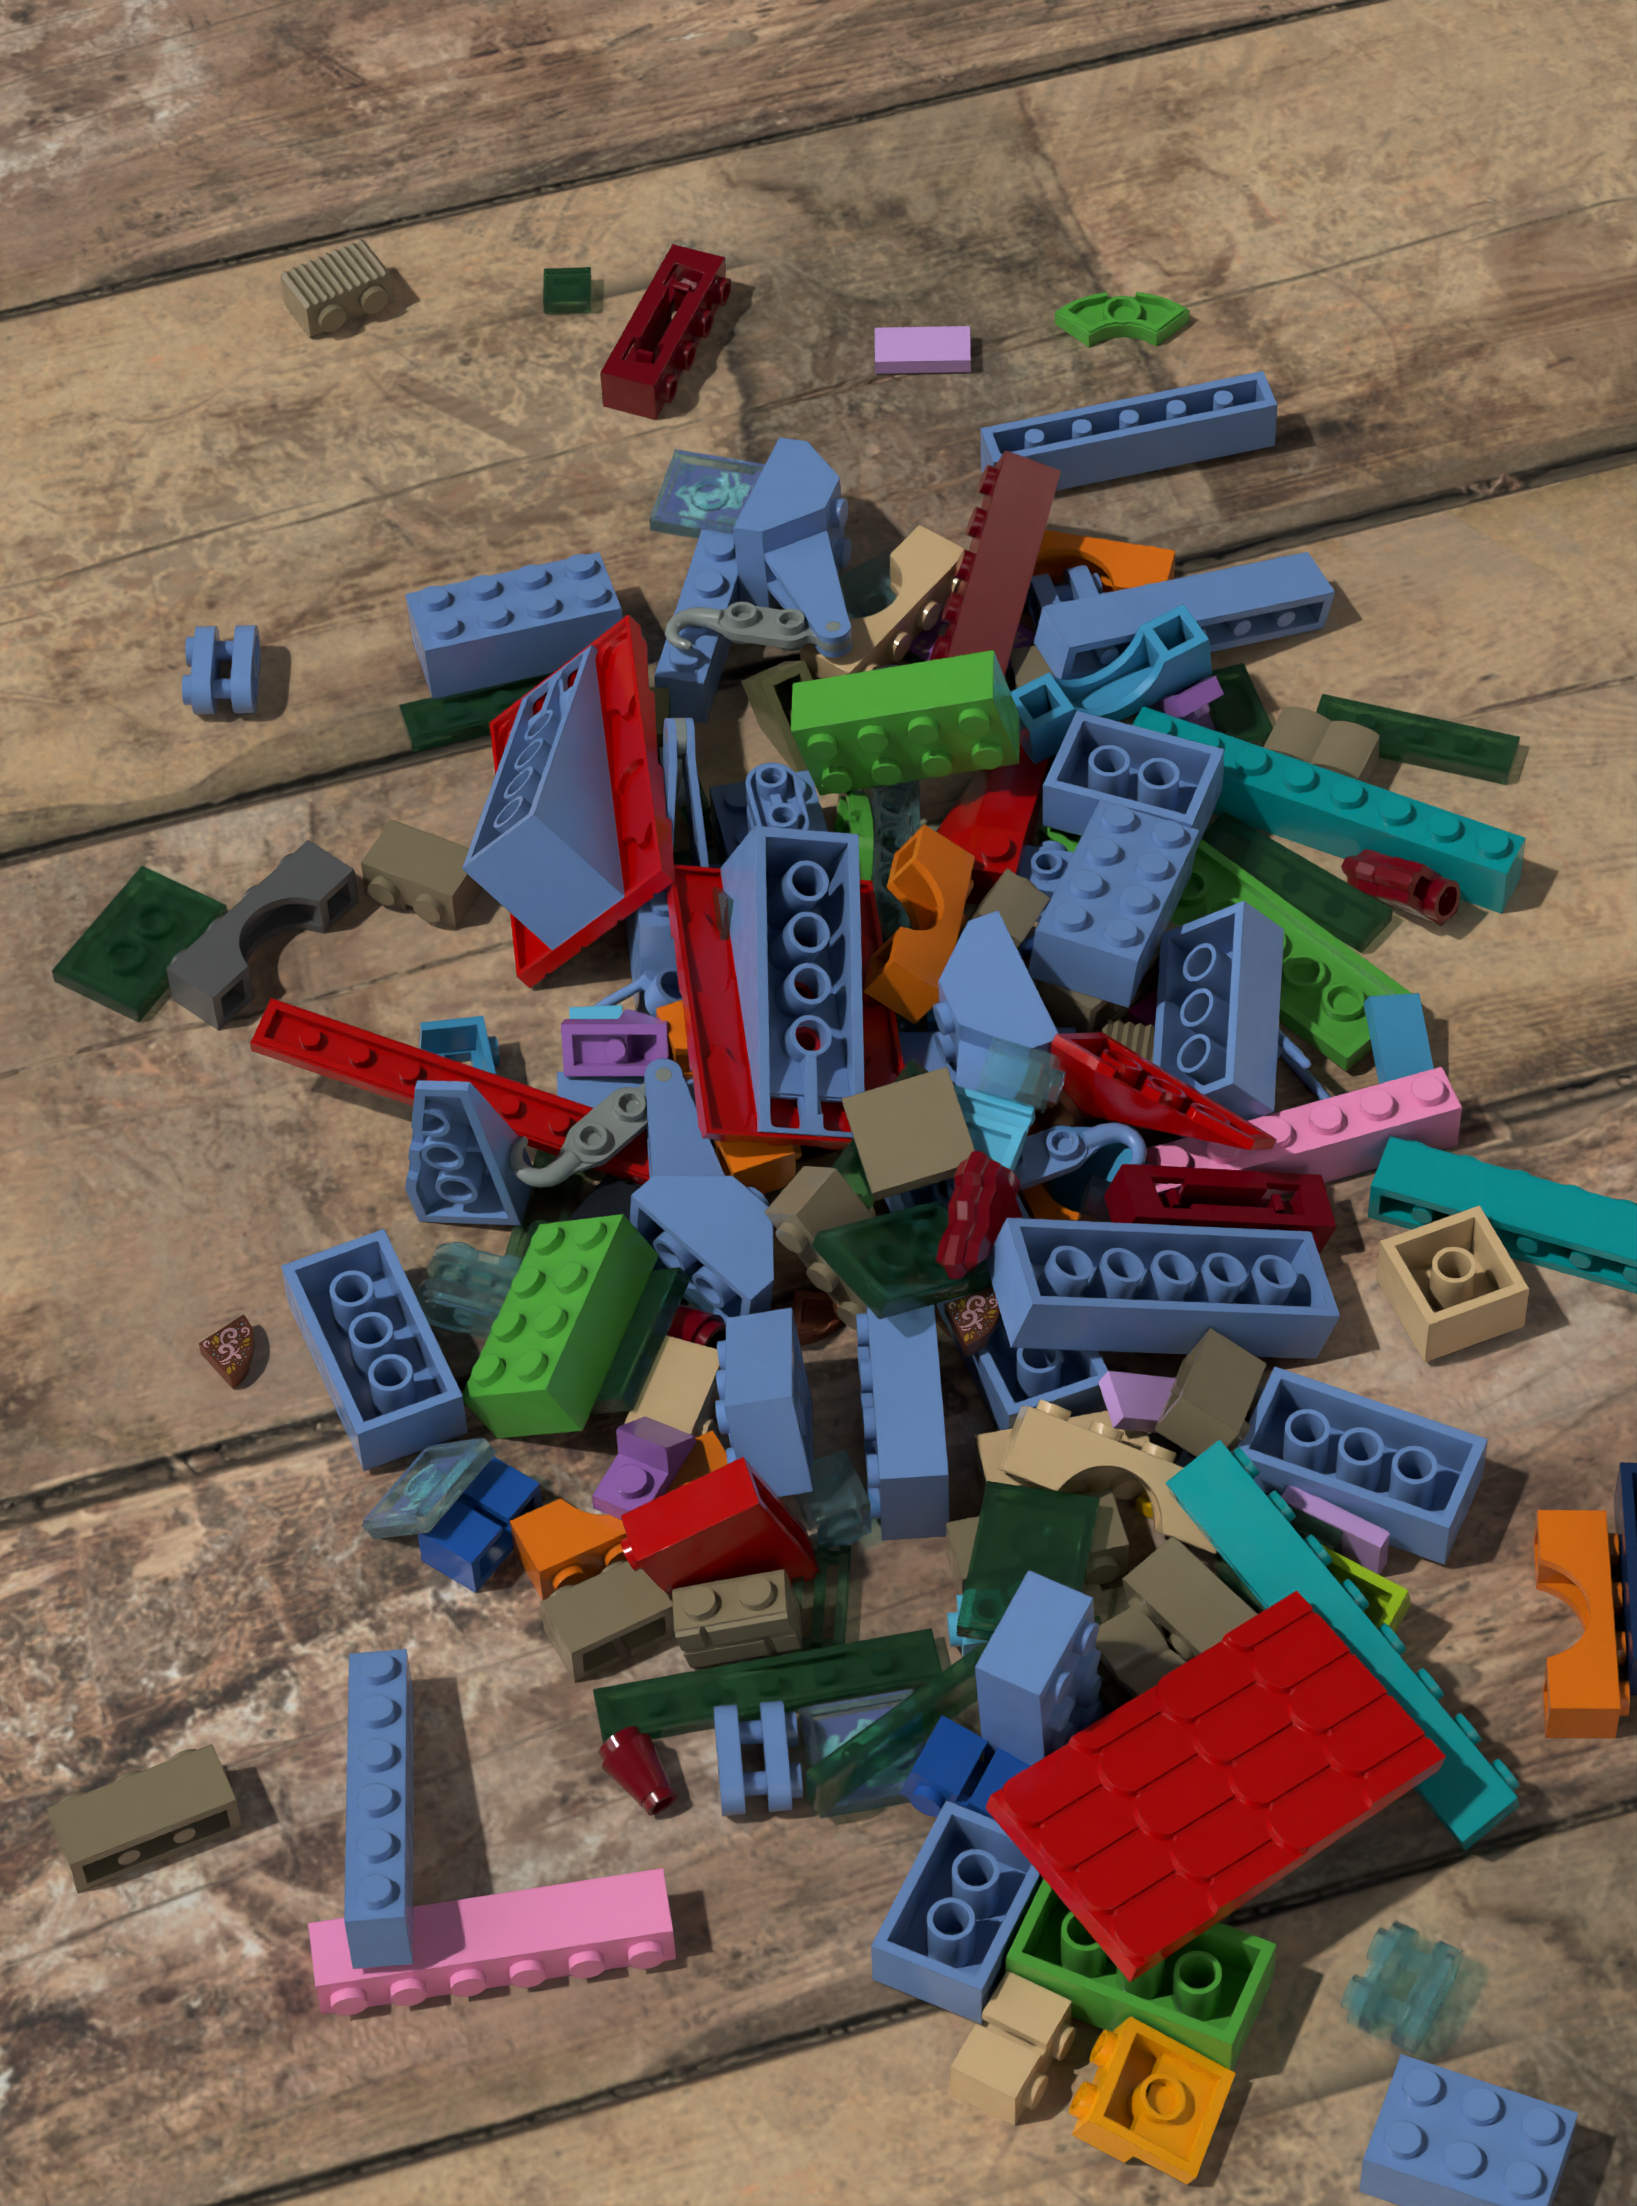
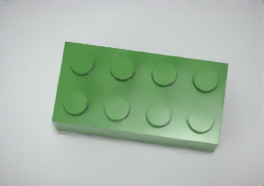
(905, 723)
(560, 1327)
(1197, 1995)

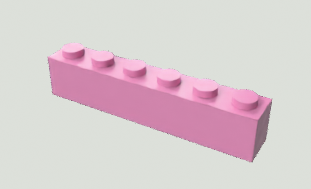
(1333, 1134)
(504, 1942)

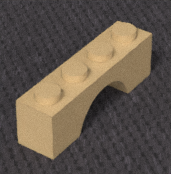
(922, 581)
(1052, 1450)

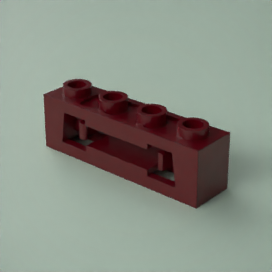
(698, 288)
(1221, 1199)

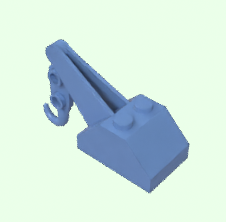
(990, 995)

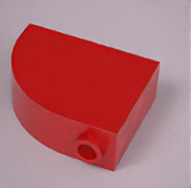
(717, 1531)

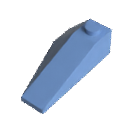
(462, 1158)

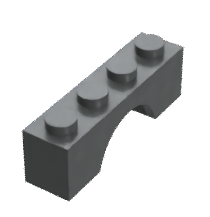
(303, 893)

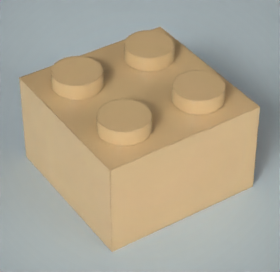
(1452, 1283)

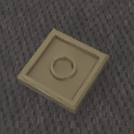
(909, 1133)

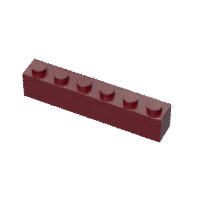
(999, 560)

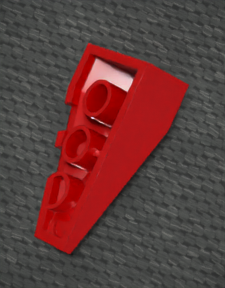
(997, 819)
(1127, 1088)

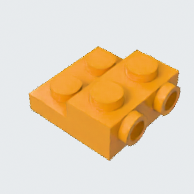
(1151, 2100)

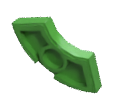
(1137, 317)
(855, 817)

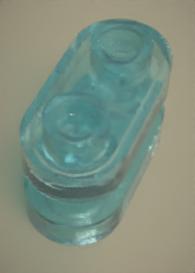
(466, 1288)
(1390, 1956)

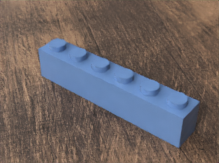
(1143, 431)
(1228, 604)
(379, 1810)

